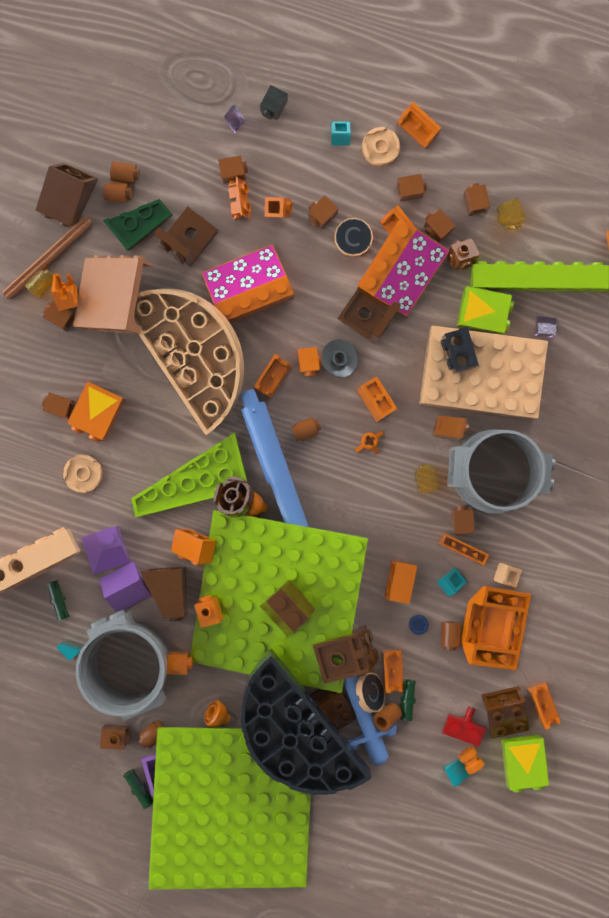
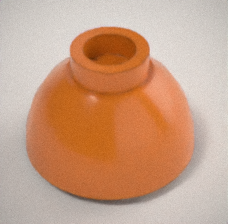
(259, 506)
(216, 714)

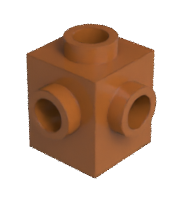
(463, 254)

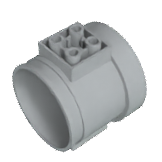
(540, 471)
(93, 685)

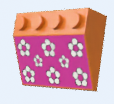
(403, 267)
(248, 284)

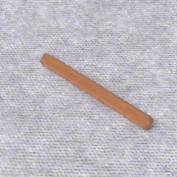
(49, 256)

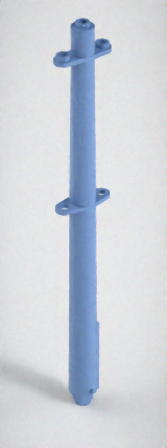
(278, 475)

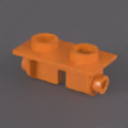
(238, 190)

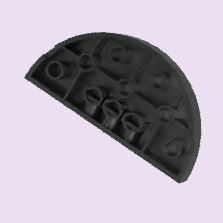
(294, 736)

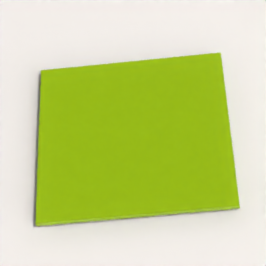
(251, 564)
(222, 816)

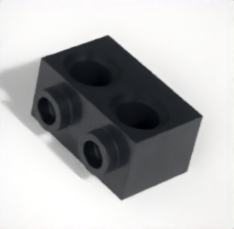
(465, 349)

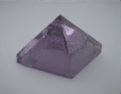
(234, 118)

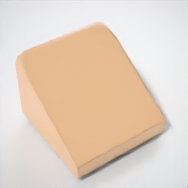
(507, 575)

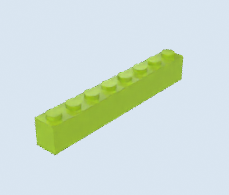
(540, 277)

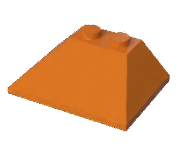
(495, 627)

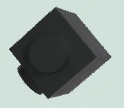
(273, 103)

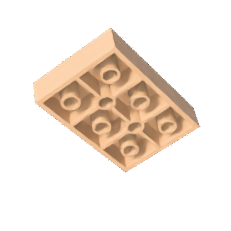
(503, 383)

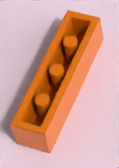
(464, 549)

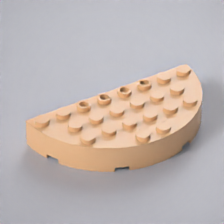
(194, 351)
(37, 559)

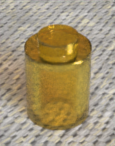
(40, 283)

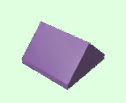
(124, 587)

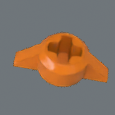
(371, 443)

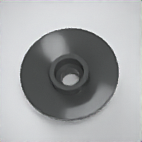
(345, 353)

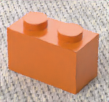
(193, 546)

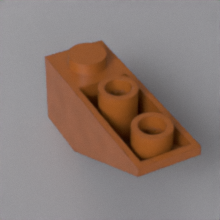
(450, 428)

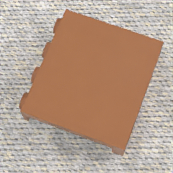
(109, 294)

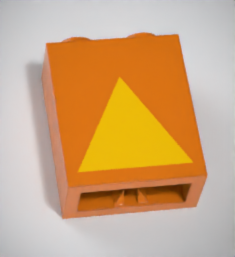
(95, 412)

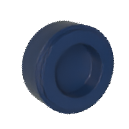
(418, 624)

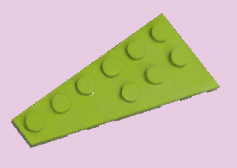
(193, 480)

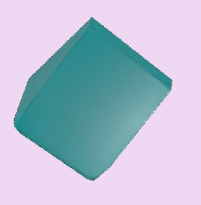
(340, 133)
(452, 582)
(68, 650)
(456, 772)

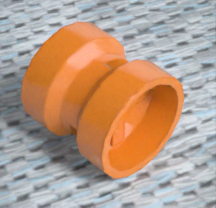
(471, 760)

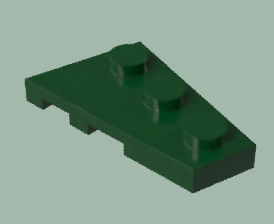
(137, 224)

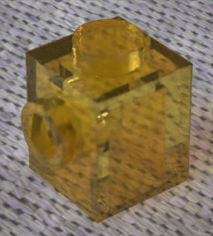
(511, 214)

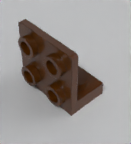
(335, 707)
(506, 712)

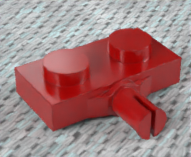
(464, 728)

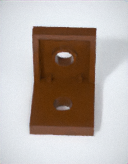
(183, 248)
(376, 323)
(356, 651)

